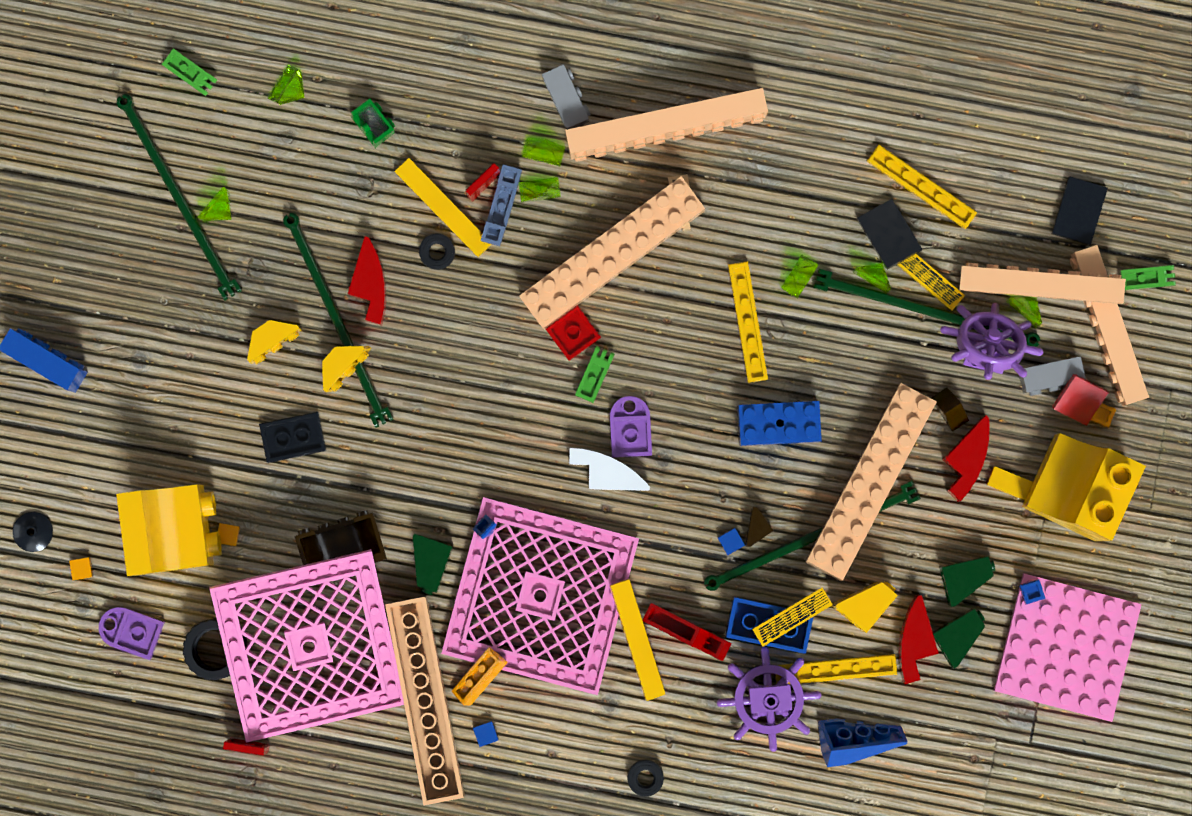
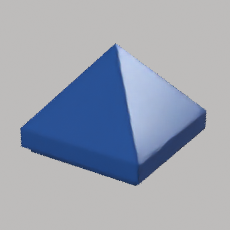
(485, 527)

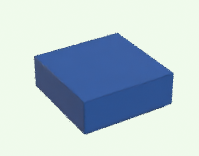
(731, 541)
(1032, 591)
(485, 734)

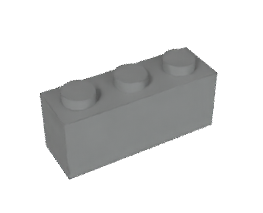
(566, 97)
(1051, 375)

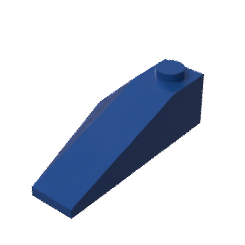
(850, 742)

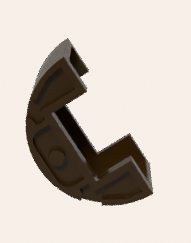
(341, 539)

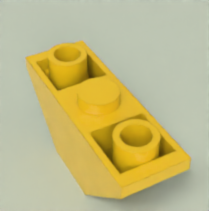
(270, 338)
(341, 364)

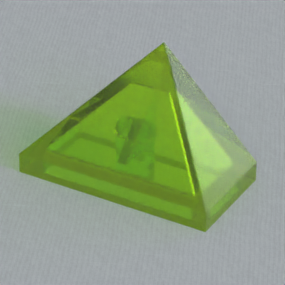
(289, 87)
(543, 151)
(539, 189)
(218, 208)
(875, 275)
(799, 276)
(1027, 307)

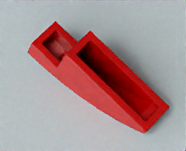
(369, 282)
(968, 458)
(686, 632)
(915, 640)

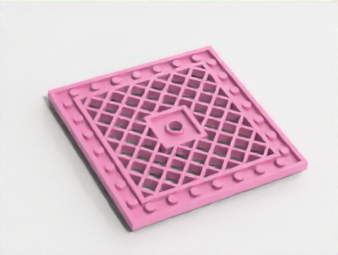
(456, 639)
(333, 709)

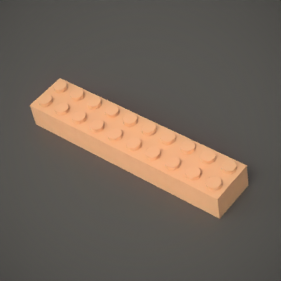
(666, 124)
(612, 253)
(870, 482)
(425, 700)

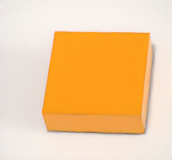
(1104, 415)
(228, 534)
(81, 568)

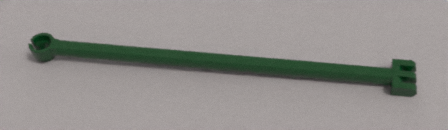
(180, 201)
(897, 301)
(337, 321)
(800, 542)

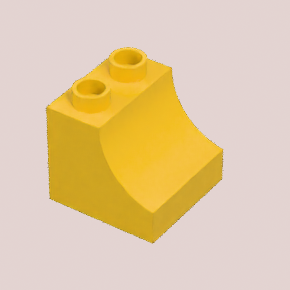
(1084, 487)
(167, 529)

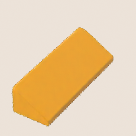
(479, 677)

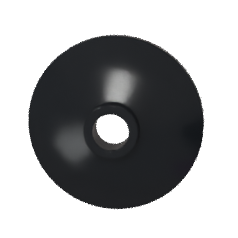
(42, 531)

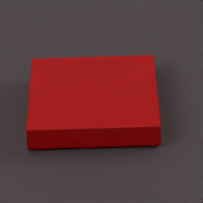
(482, 182)
(573, 333)
(1080, 399)
(249, 747)

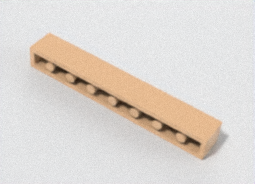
(1042, 284)
(1111, 334)

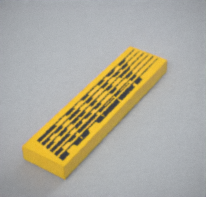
(932, 281)
(792, 617)

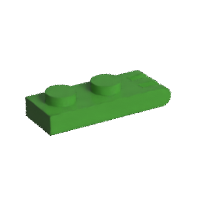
(188, 71)
(1147, 277)
(594, 375)

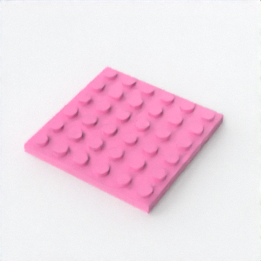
(1068, 649)

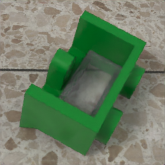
(373, 123)

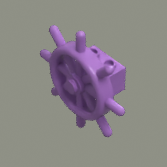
(989, 348)
(769, 699)

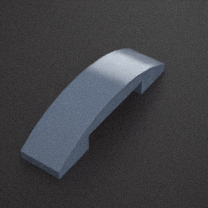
(501, 205)

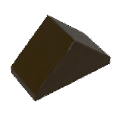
(950, 409)
(757, 528)

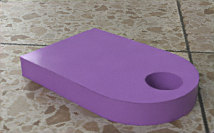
(630, 429)
(132, 631)

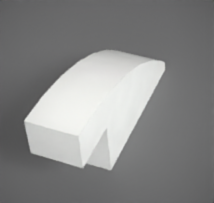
(607, 472)

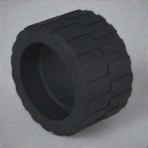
(191, 655)

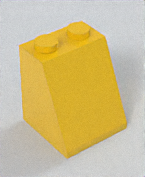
(866, 605)

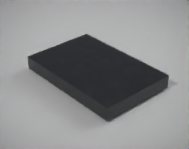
(1079, 210)
(889, 234)
(292, 437)

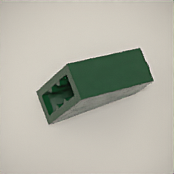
(430, 562)
(965, 577)
(959, 635)

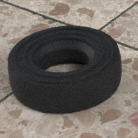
(425, 246)
(651, 789)

